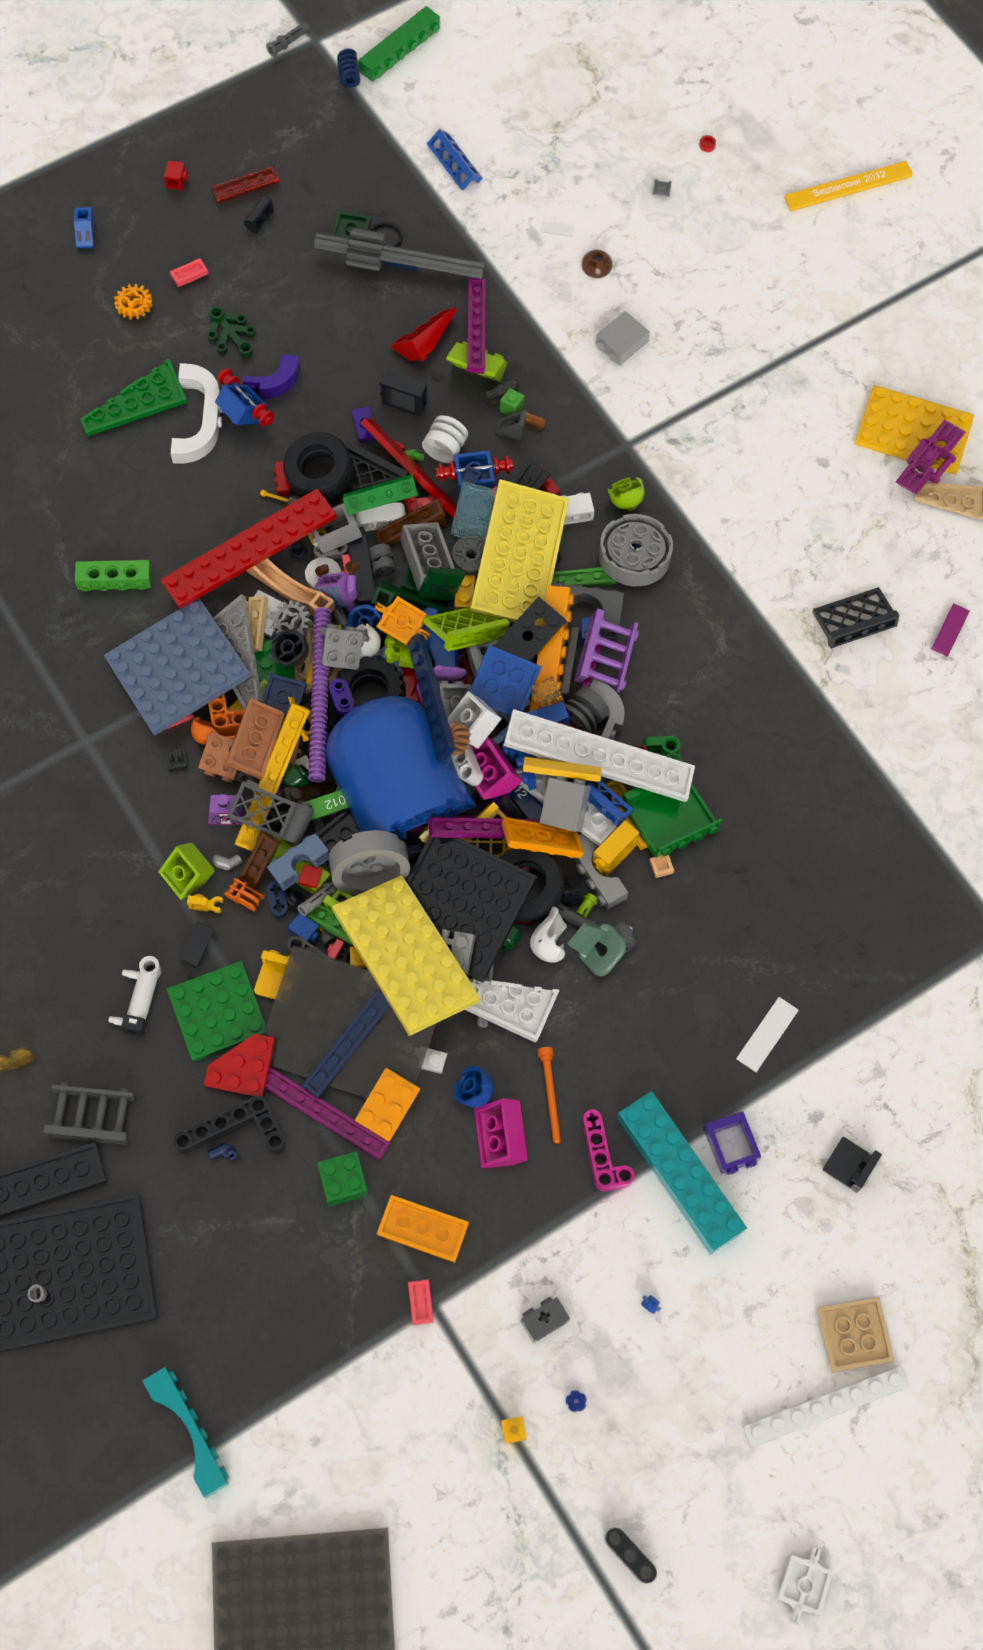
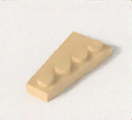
(955, 498)

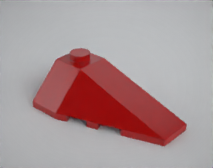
(423, 340)

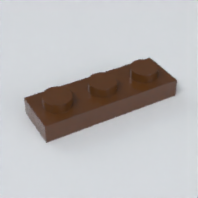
(259, 860)

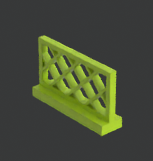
(467, 634)

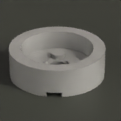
(636, 566)
(385, 861)

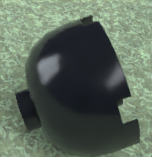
(289, 648)

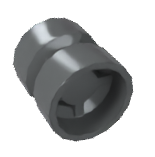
(382, 560)

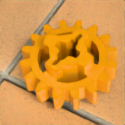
(133, 301)

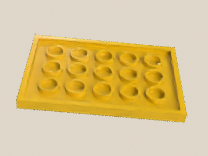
(898, 423)

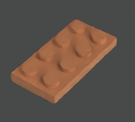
(255, 738)

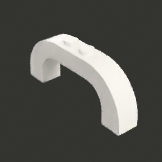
(199, 445)

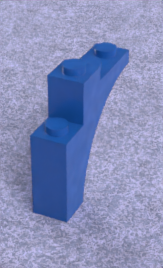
(436, 645)
(555, 713)

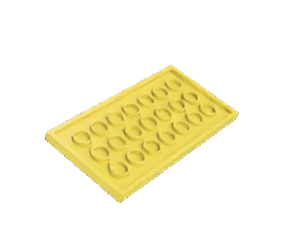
(518, 551)
(406, 955)

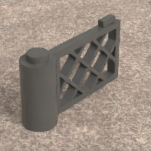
(296, 819)

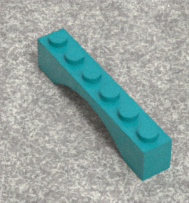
(207, 1472)

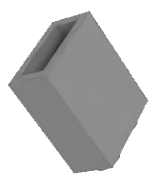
(622, 338)
(565, 803)

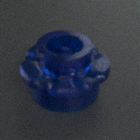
(572, 1406)

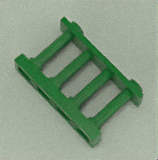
(380, 494)

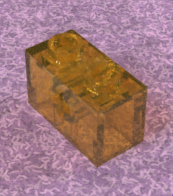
(546, 693)

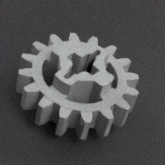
(285, 615)

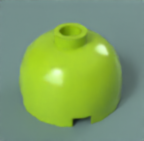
(627, 493)

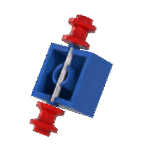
(241, 402)
(479, 461)

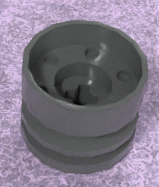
(586, 709)

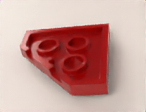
(243, 1067)

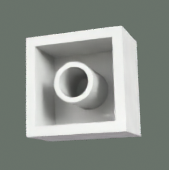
(477, 716)

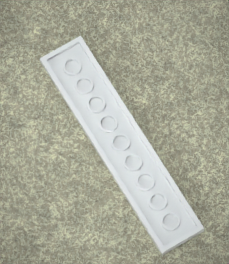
(616, 759)

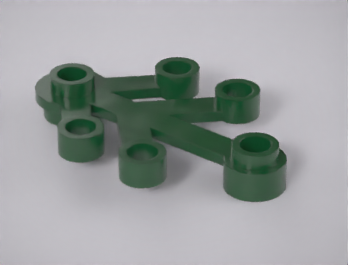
(218, 316)

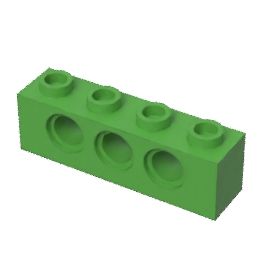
(105, 569)

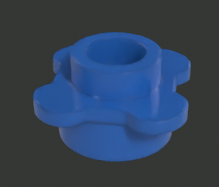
(651, 1304)

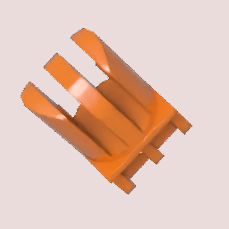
(245, 896)

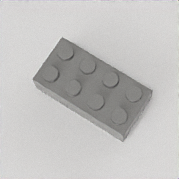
(424, 549)

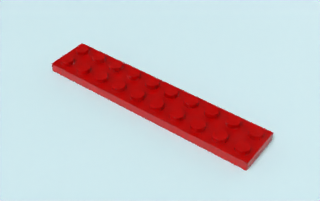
(248, 548)

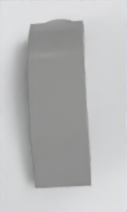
(615, 705)

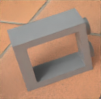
(340, 536)

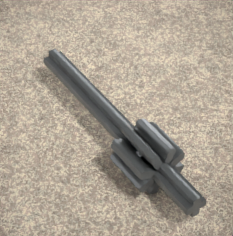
(368, 250)

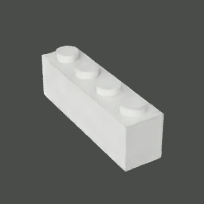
(579, 508)

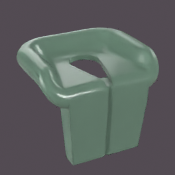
(585, 941)

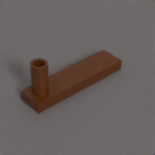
(428, 513)

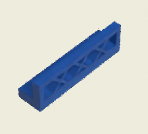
(459, 157)
(606, 807)

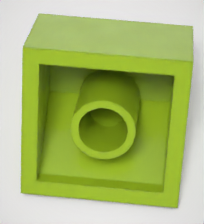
(186, 870)

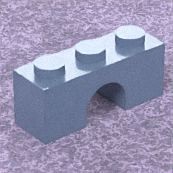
(309, 850)

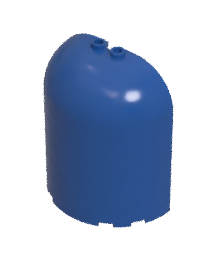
(392, 769)

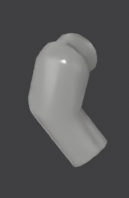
(225, 863)

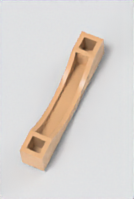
(289, 588)

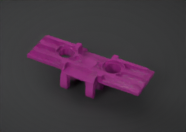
(925, 455)

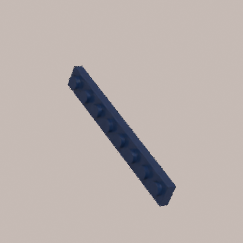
(431, 697)

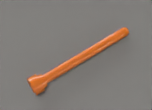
(545, 1055)

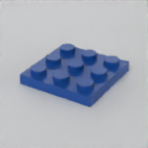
(504, 680)

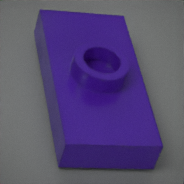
(358, 416)

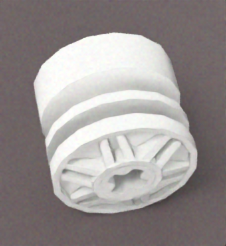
(445, 439)

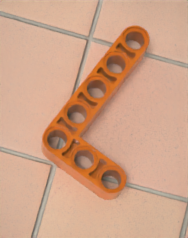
(222, 717)

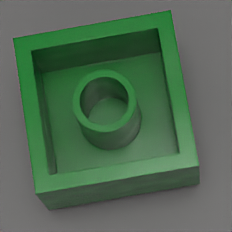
(342, 1178)

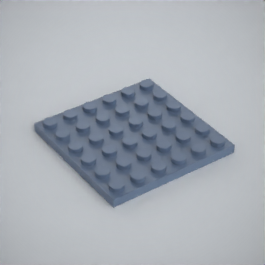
(177, 666)

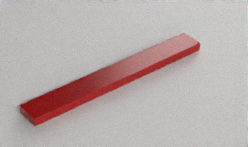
(412, 468)

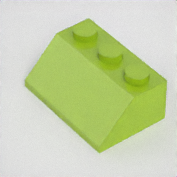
(494, 365)

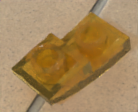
(17, 1059)

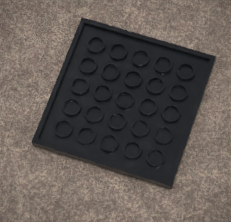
(470, 894)

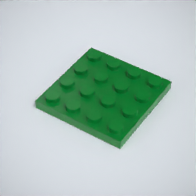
(216, 1011)

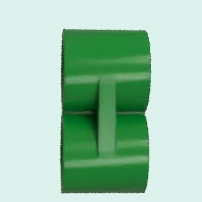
(659, 744)

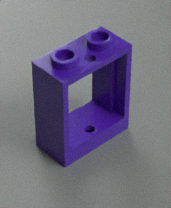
(726, 1123)

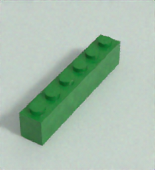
(399, 44)

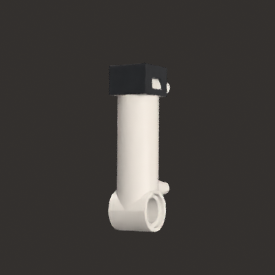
(135, 1019)

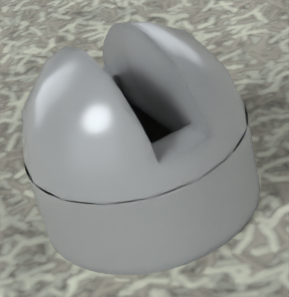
(33, 1293)

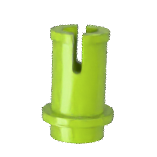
(587, 904)

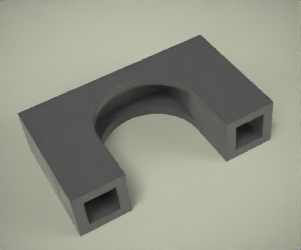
(606, 600)

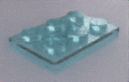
(473, 511)

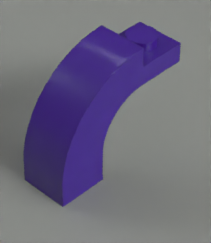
(277, 383)

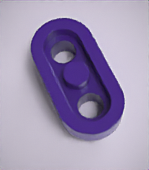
(341, 695)

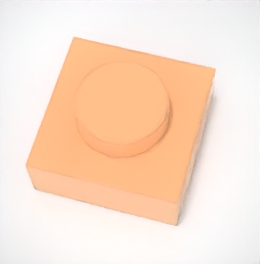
(661, 866)

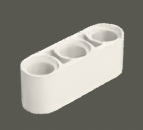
(379, 516)
(468, 767)

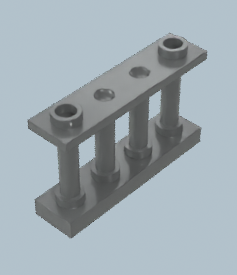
(97, 1133)

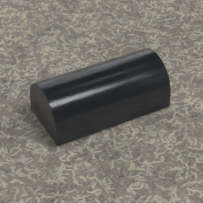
(259, 215)

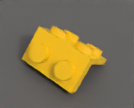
(271, 974)

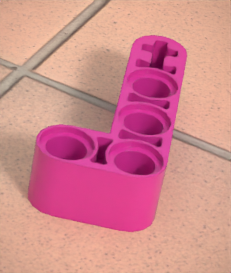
(602, 1150)

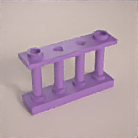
(589, 655)

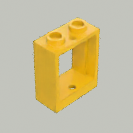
(615, 849)

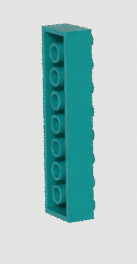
(681, 1173)

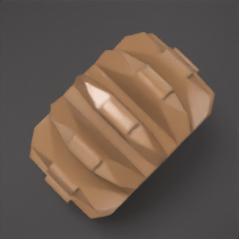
(460, 737)

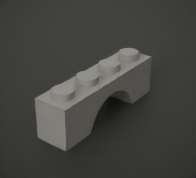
(608, 890)

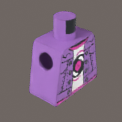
(220, 807)

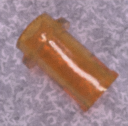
(536, 421)

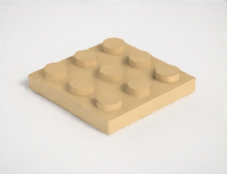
(855, 1334)

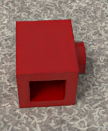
(175, 175)

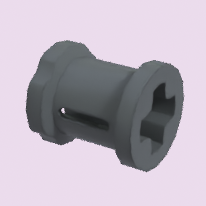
(662, 187)

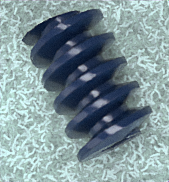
(348, 68)

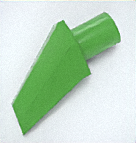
(414, 454)

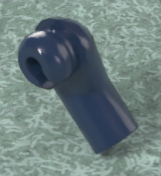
(223, 1150)

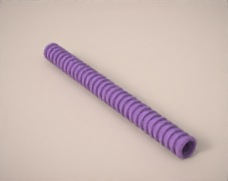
(319, 700)

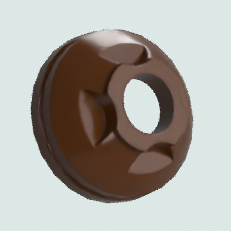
(594, 268)

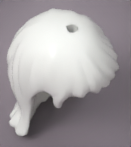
(545, 937)

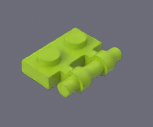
(402, 656)

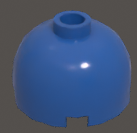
(365, 615)
(474, 1087)

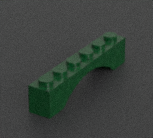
(387, 593)

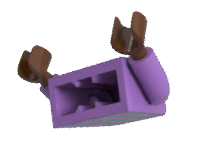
(339, 586)

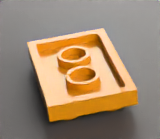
(387, 1104)

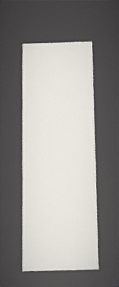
(767, 1034)

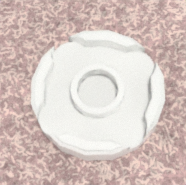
(310, 575)

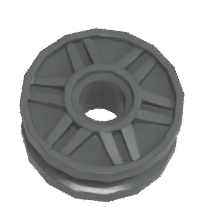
(465, 547)

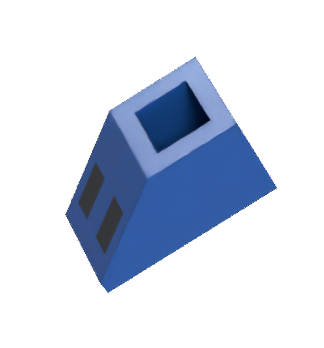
(84, 227)

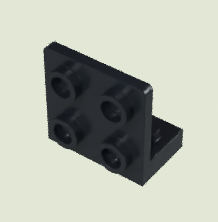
(851, 1164)

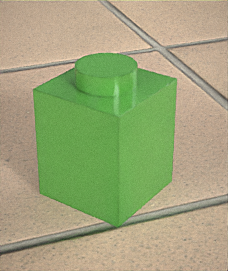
(511, 402)

